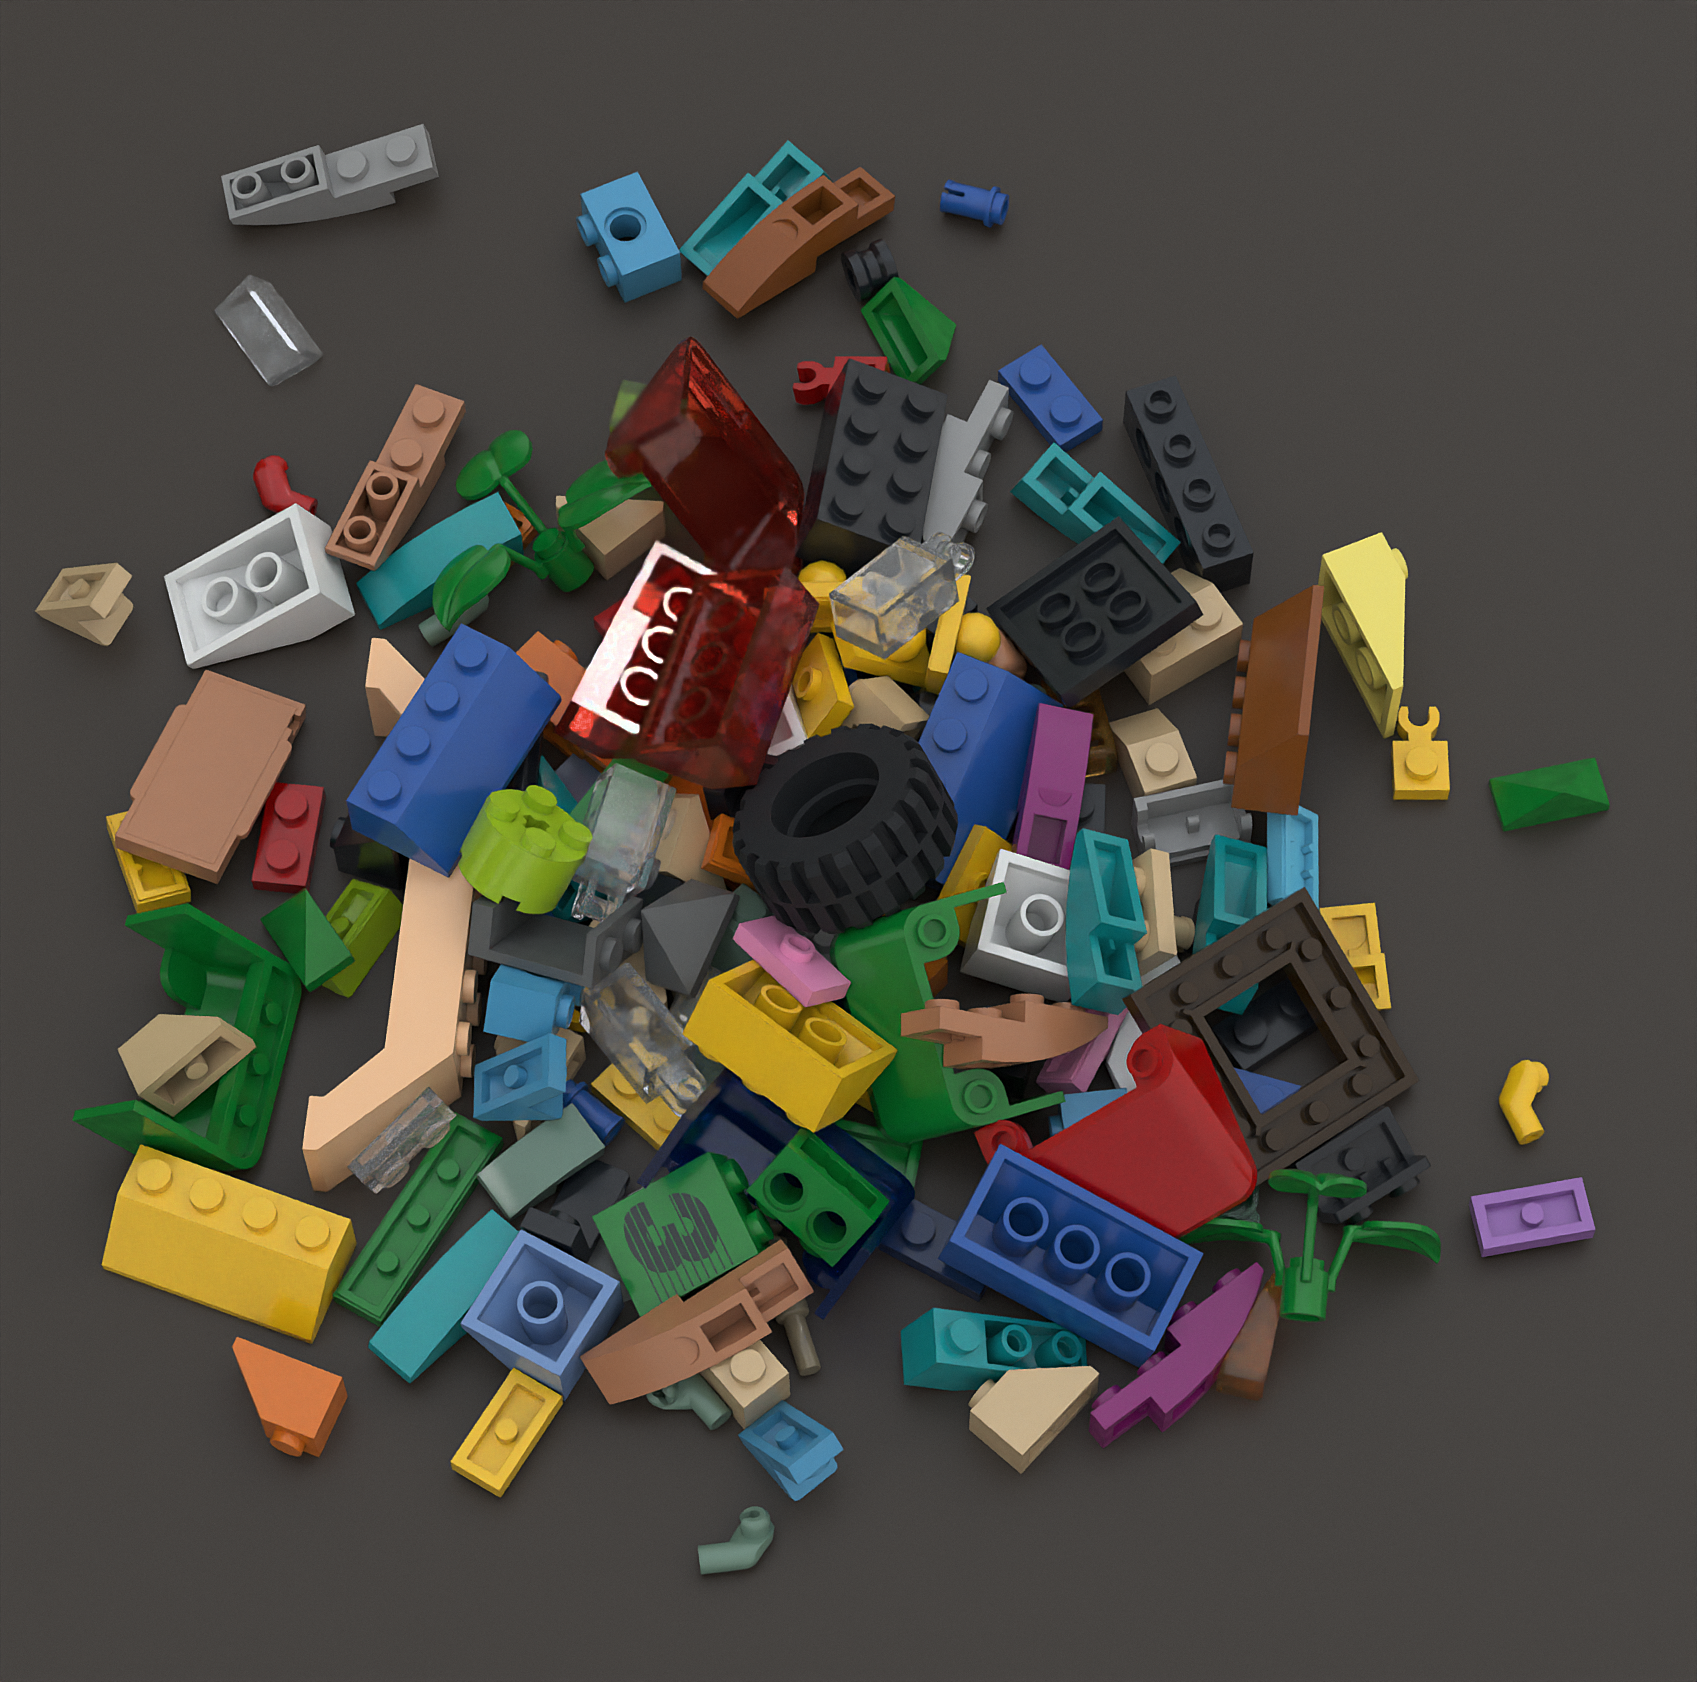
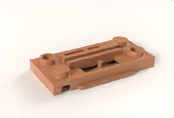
(209, 776)

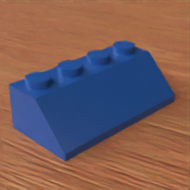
(981, 746)
(452, 750)
(1071, 1256)

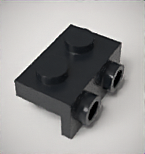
(1369, 1151)

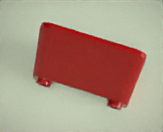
(1160, 1149)

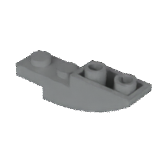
(323, 186)
(961, 463)

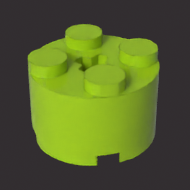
(523, 849)

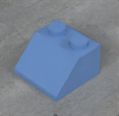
(544, 1312)

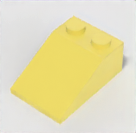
(1366, 621)

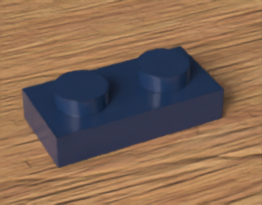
(918, 1243)

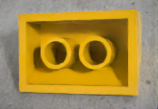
(797, 1056)

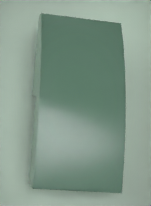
(539, 1162)

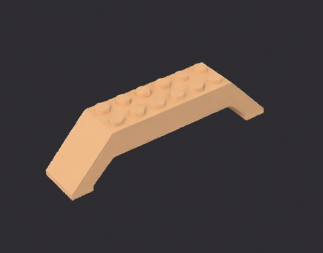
(431, 991)

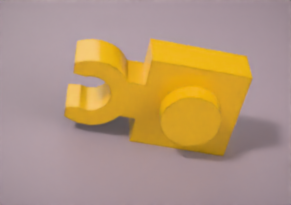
(1419, 763)

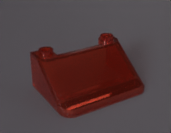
(712, 464)

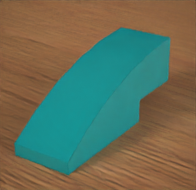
(749, 204)
(1083, 504)
(408, 575)
(1231, 895)
(1102, 923)
(433, 1310)

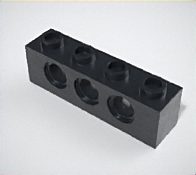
(1187, 484)

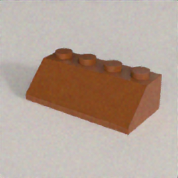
(1274, 705)

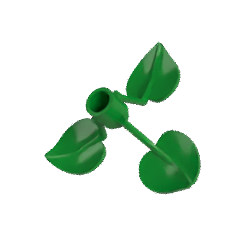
(556, 552)
(1305, 1281)

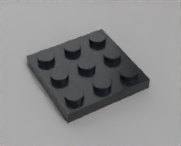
(1094, 612)

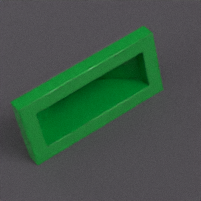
(909, 330)
(1548, 794)
(307, 940)

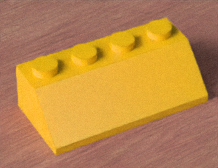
(227, 1244)

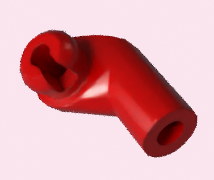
(275, 489)

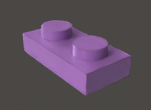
(1531, 1217)

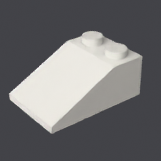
(259, 590)

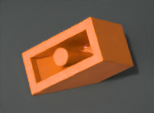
(291, 1398)

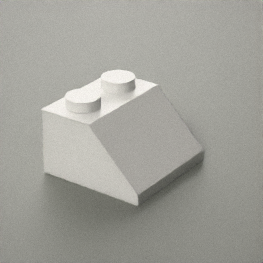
(1022, 933)

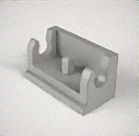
(1187, 820)

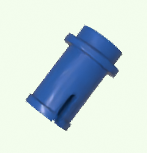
(975, 202)
(598, 1116)

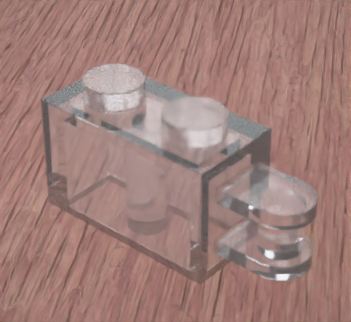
(900, 592)
(627, 822)
(642, 1039)

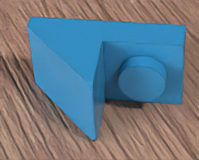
(522, 1082)
(792, 1448)

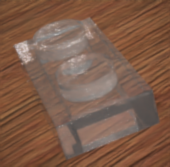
(388, 1155)

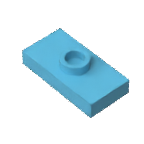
(1292, 855)

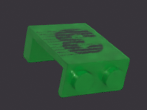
(683, 1230)

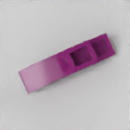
(1053, 785)
(1196, 1348)

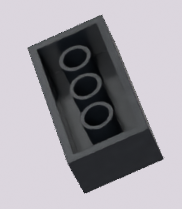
(870, 467)

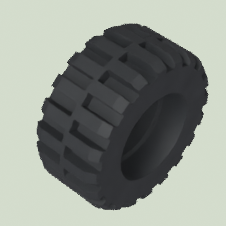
(845, 829)

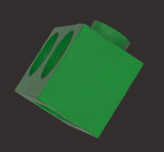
(827, 1186)

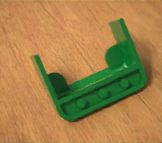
(888, 977)
(246, 986)

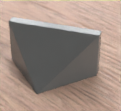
(684, 934)

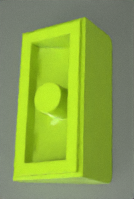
(366, 923)

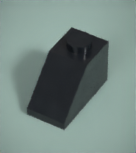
(366, 857)

